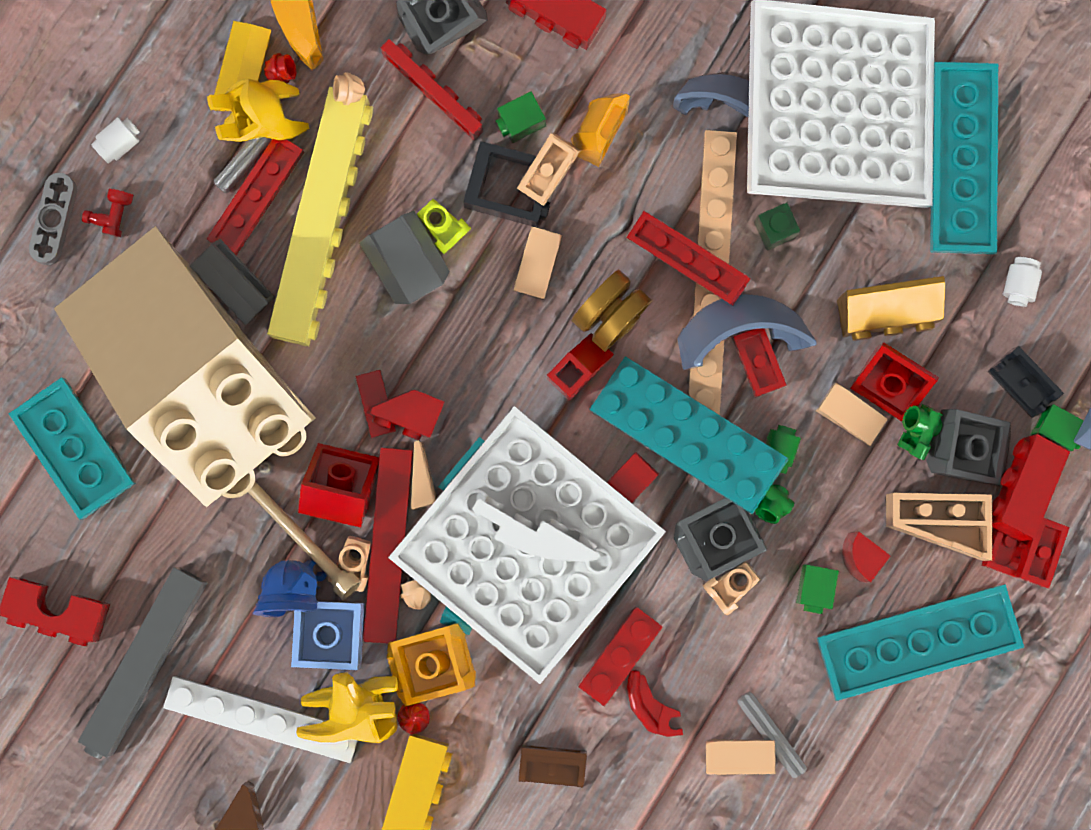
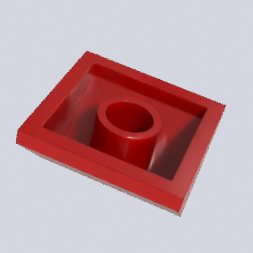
(893, 381)

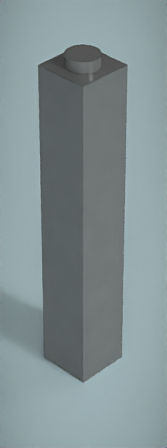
(142, 663)

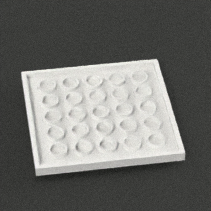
(840, 104)
(512, 598)

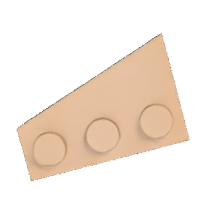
(947, 520)

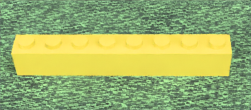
(318, 220)

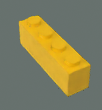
(417, 784)

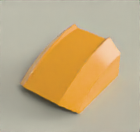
(300, 28)
(600, 127)
(431, 664)

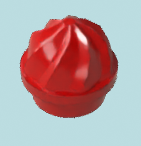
(280, 68)
(413, 718)

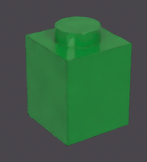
(520, 117)
(1058, 427)
(817, 588)

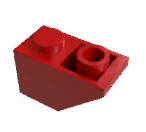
(578, 367)
(409, 410)

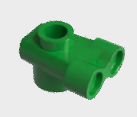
(921, 426)
(775, 504)

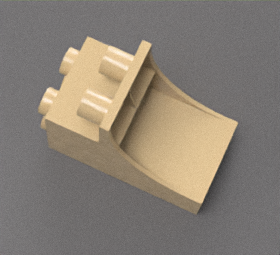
(182, 371)

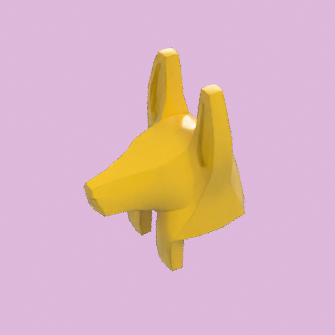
(256, 111)
(353, 710)

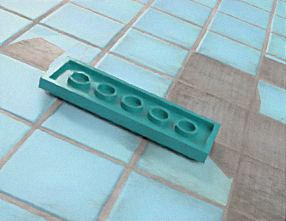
(965, 158)
(689, 435)
(920, 642)

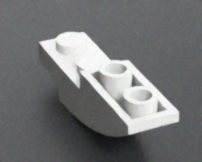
(547, 542)

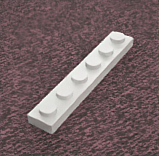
(251, 717)

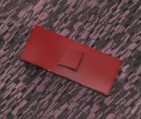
(373, 392)

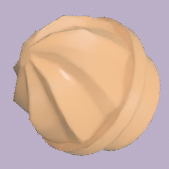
(348, 88)
(415, 595)

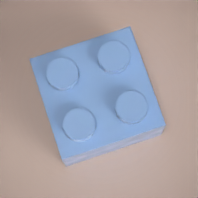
(329, 636)

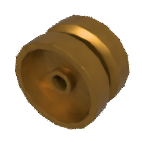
(616, 314)

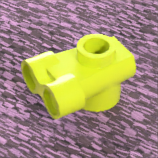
(448, 231)

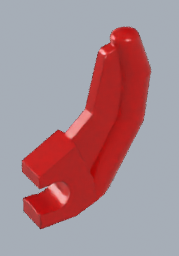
(647, 709)

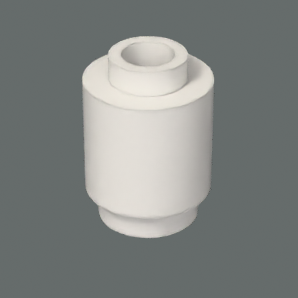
(116, 139)
(1022, 281)

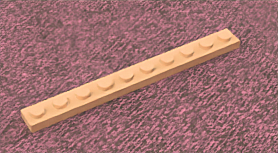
(715, 237)

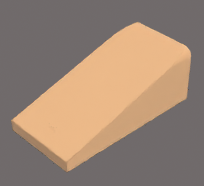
(548, 168)
(538, 262)
(851, 414)
(422, 484)
(740, 757)

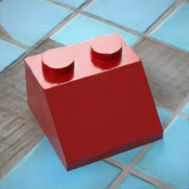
(338, 485)

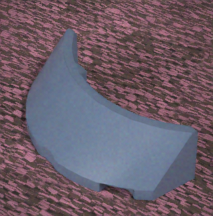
(704, 89)
(749, 312)

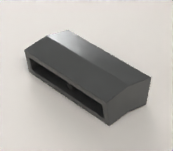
(232, 281)

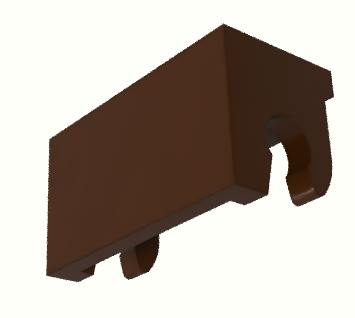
(552, 765)

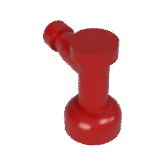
(110, 222)

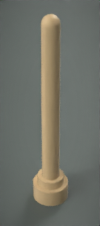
(344, 583)

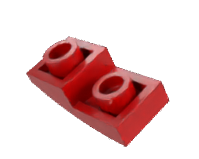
(633, 477)

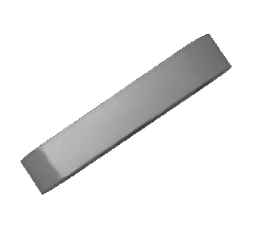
(39, 239)

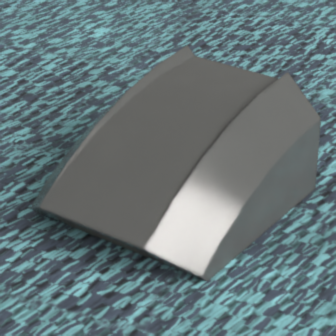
(439, 22)
(405, 259)
(970, 447)
(717, 539)

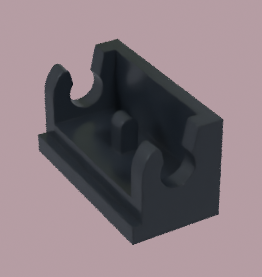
(1025, 381)

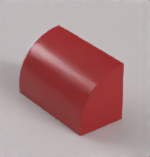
(863, 557)

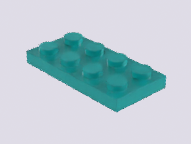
(72, 448)

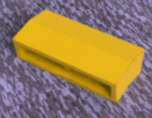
(243, 55)

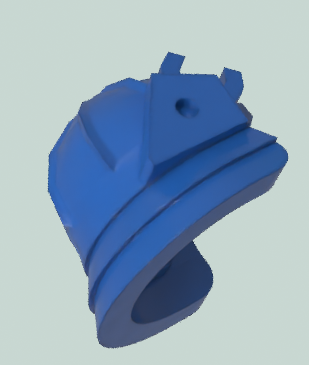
(288, 587)

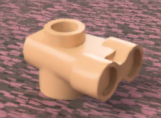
(354, 565)
(727, 591)

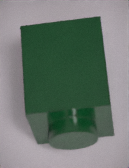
(777, 226)

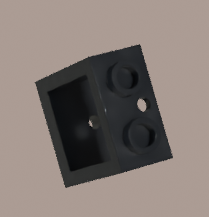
(477, 180)

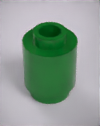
(784, 442)

